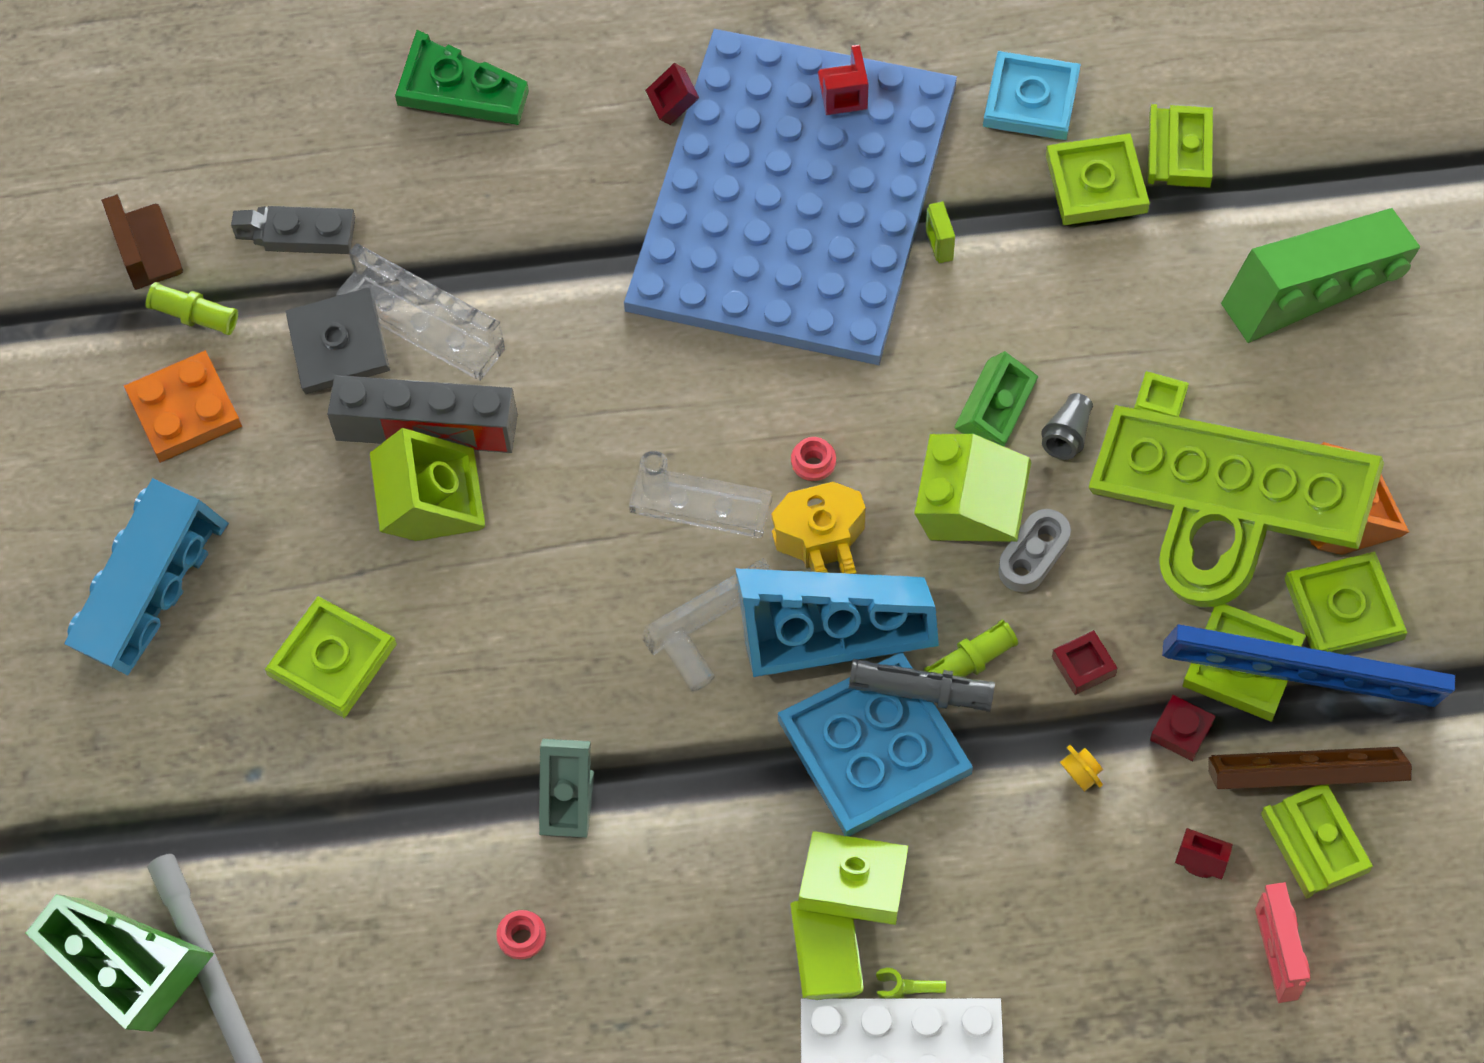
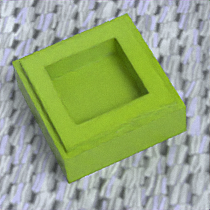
(940, 232)
(1161, 394)

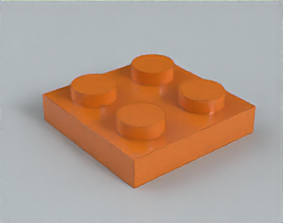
(182, 406)

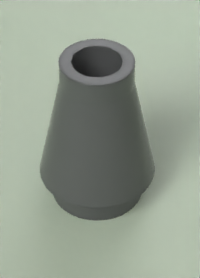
(1067, 429)

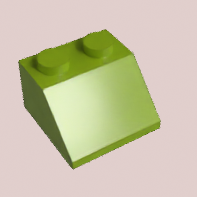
(425, 487)
(971, 489)

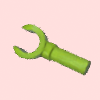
(907, 986)

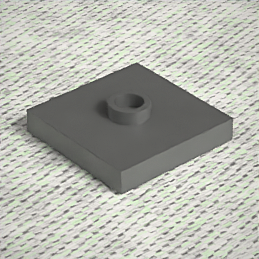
(337, 339)

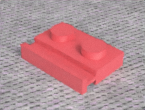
(1282, 942)

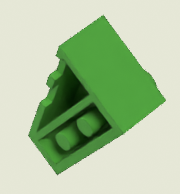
(117, 960)

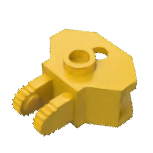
(820, 531)

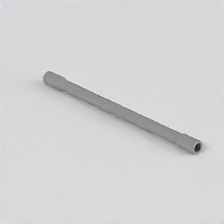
(176, 897)

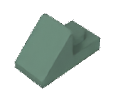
(565, 788)

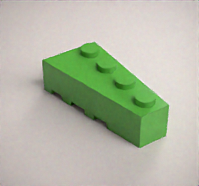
(1316, 271)

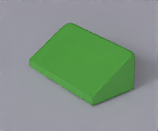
(997, 399)

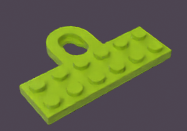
(1235, 478)

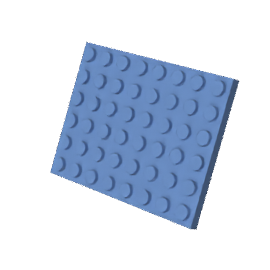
(788, 214)

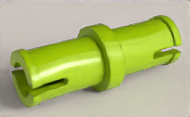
(191, 308)
(974, 654)

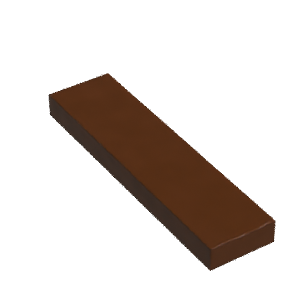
(1309, 768)

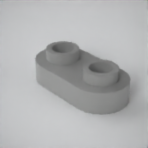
(1032, 552)

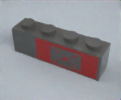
(460, 413)

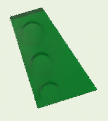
(452, 84)

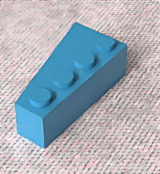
(143, 575)
(831, 617)

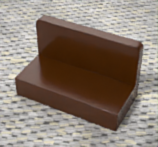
(143, 242)

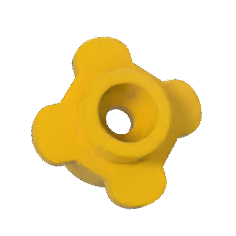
(1082, 768)

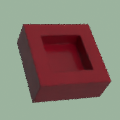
(672, 94)
(1084, 662)
(1182, 728)
(1203, 854)

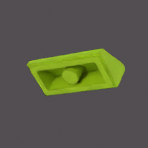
(826, 955)

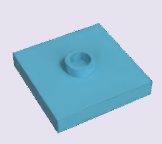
(1031, 95)

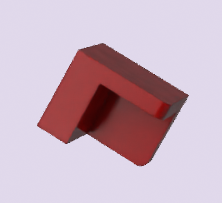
(845, 86)

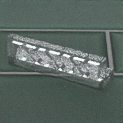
(427, 314)

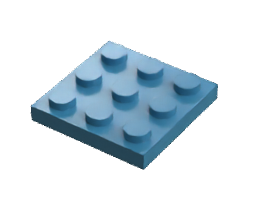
(873, 750)

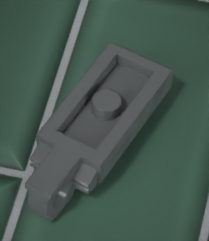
(296, 228)

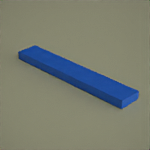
(1307, 665)

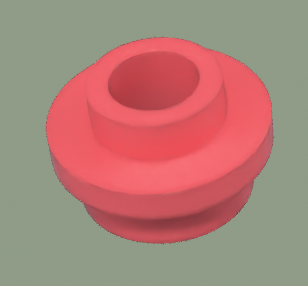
(813, 448)
(518, 921)

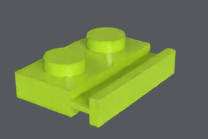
(1180, 145)
(1316, 840)

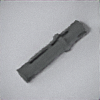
(922, 685)

